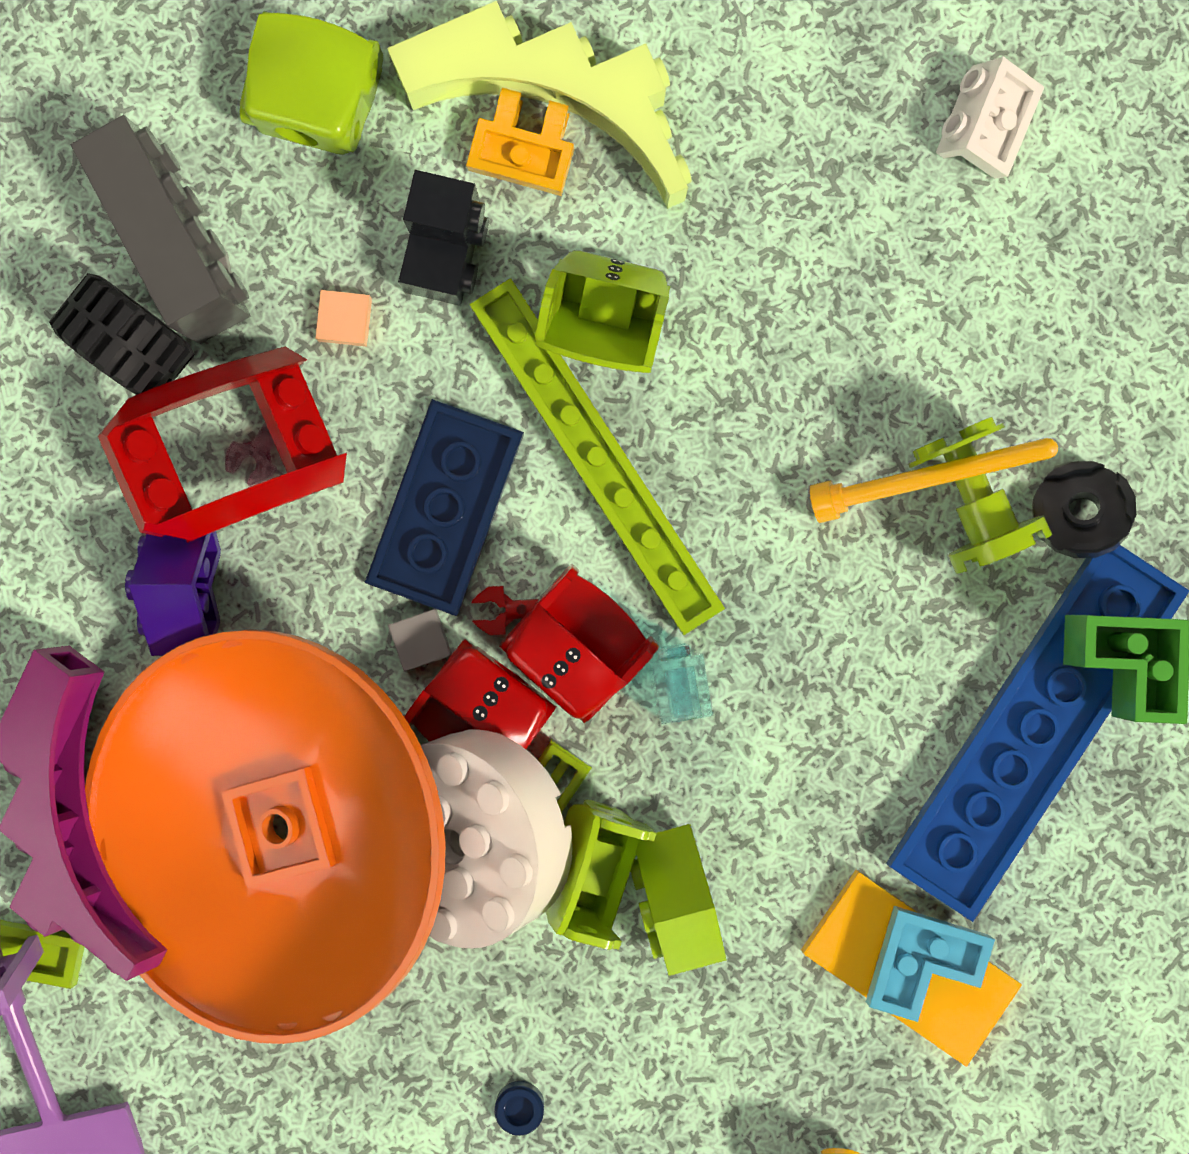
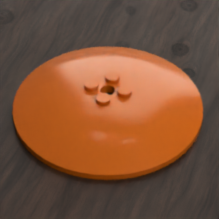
(183, 803)

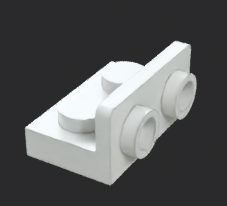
(991, 116)

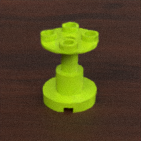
(985, 513)

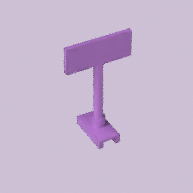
(87, 1132)

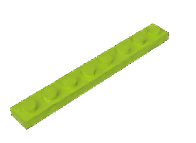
(598, 459)

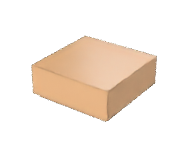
(343, 318)

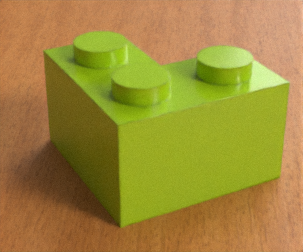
(679, 904)

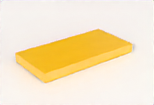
(849, 945)

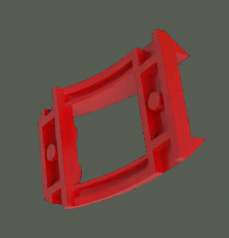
(291, 417)

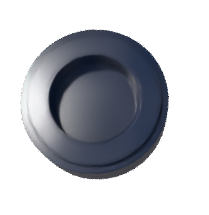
(519, 1108)

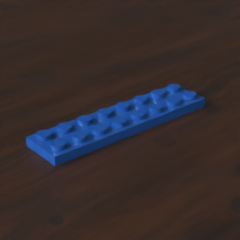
(1026, 741)

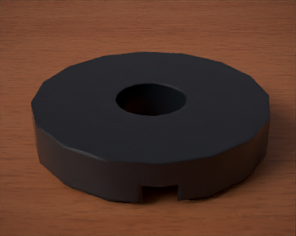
(1095, 483)

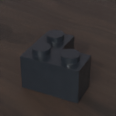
(443, 228)

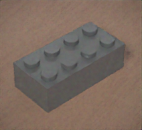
(162, 229)

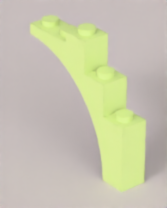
(486, 53)

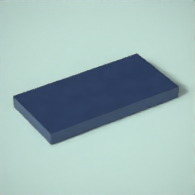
(444, 507)

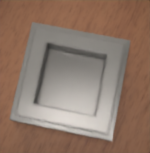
(420, 640)

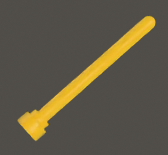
(831, 499)

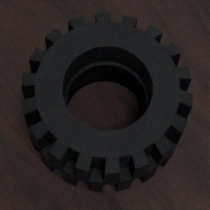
(120, 336)

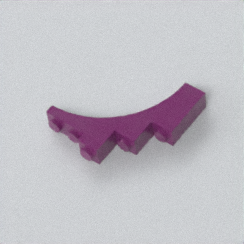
(50, 820)

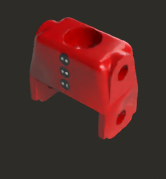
(578, 645)
(479, 694)

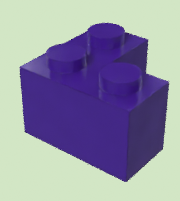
(174, 590)

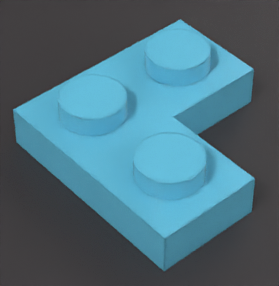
(915, 950)

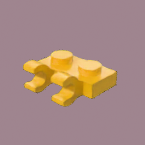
(522, 155)

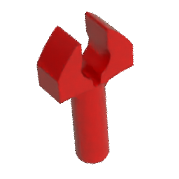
(514, 609)

